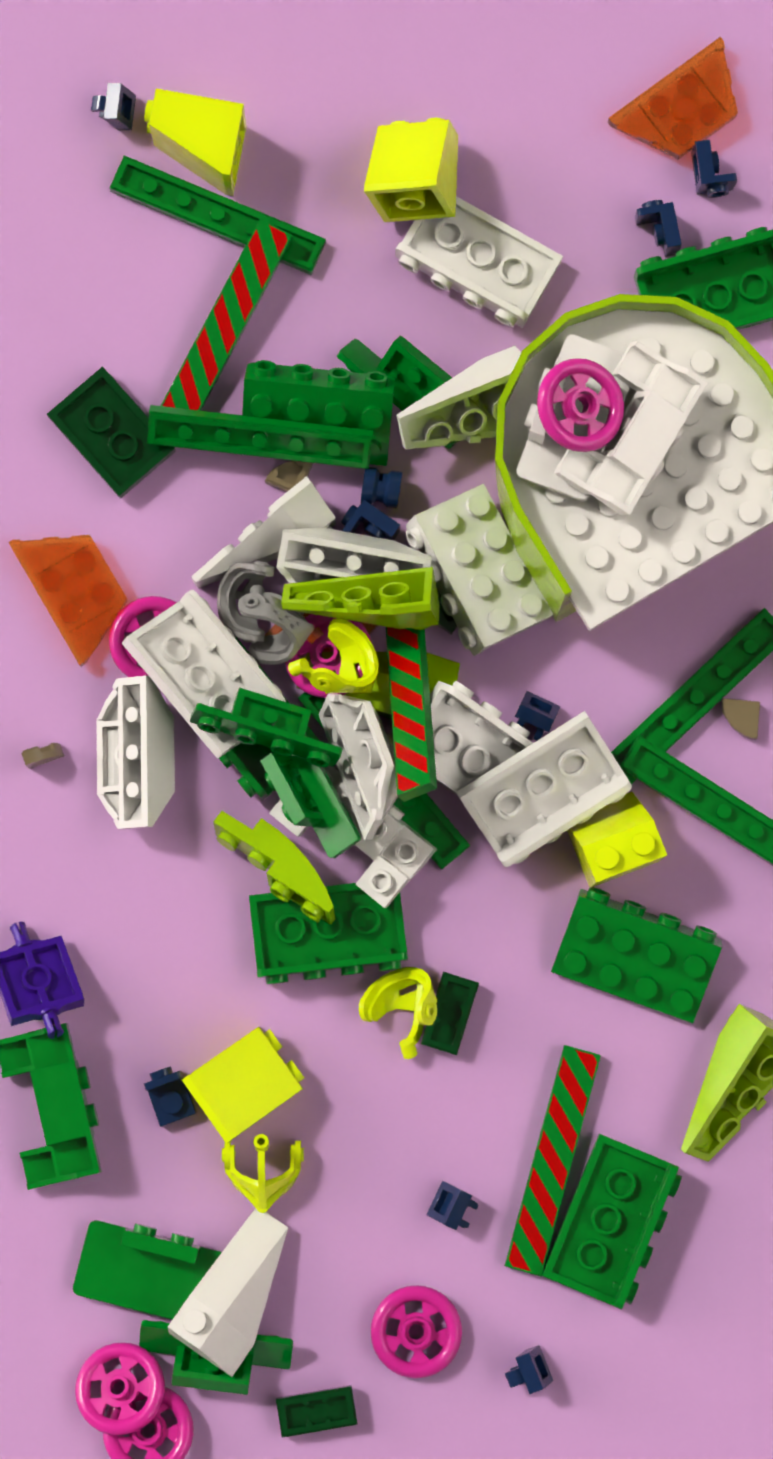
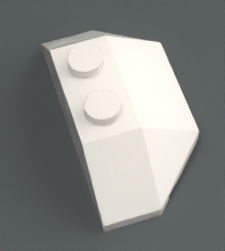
(332, 553)
(135, 753)
(366, 758)

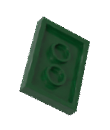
(109, 432)

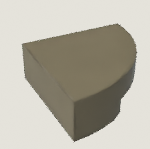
(288, 474)
(742, 716)
(37, 756)

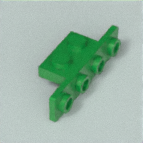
(412, 370)
(268, 723)
(311, 801)
(197, 1372)

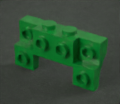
(61, 1104)

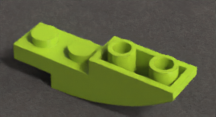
(289, 870)

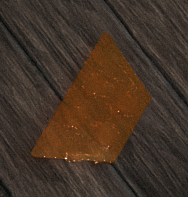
(683, 105)
(74, 588)

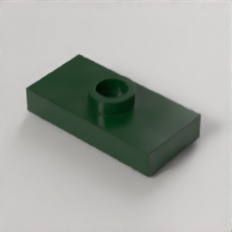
(454, 1006)
(316, 1411)

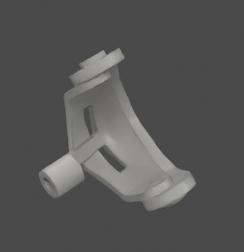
(241, 626)
(279, 647)

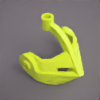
(354, 649)
(385, 996)
(263, 1192)

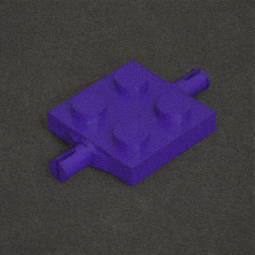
(38, 981)

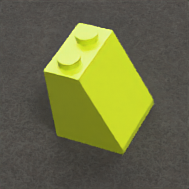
(199, 134)
(414, 170)
(616, 841)
(244, 1083)

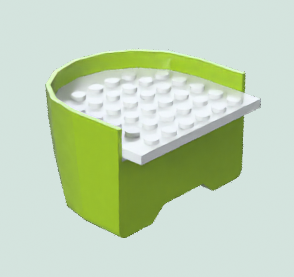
(700, 504)

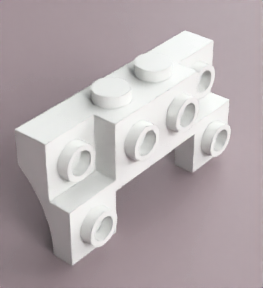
(648, 430)
(394, 848)

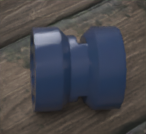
(381, 487)

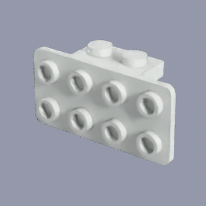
(541, 452)

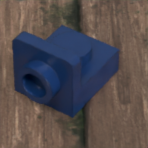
(705, 167)
(666, 231)
(376, 522)
(169, 1096)

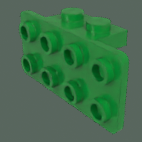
(140, 1268)

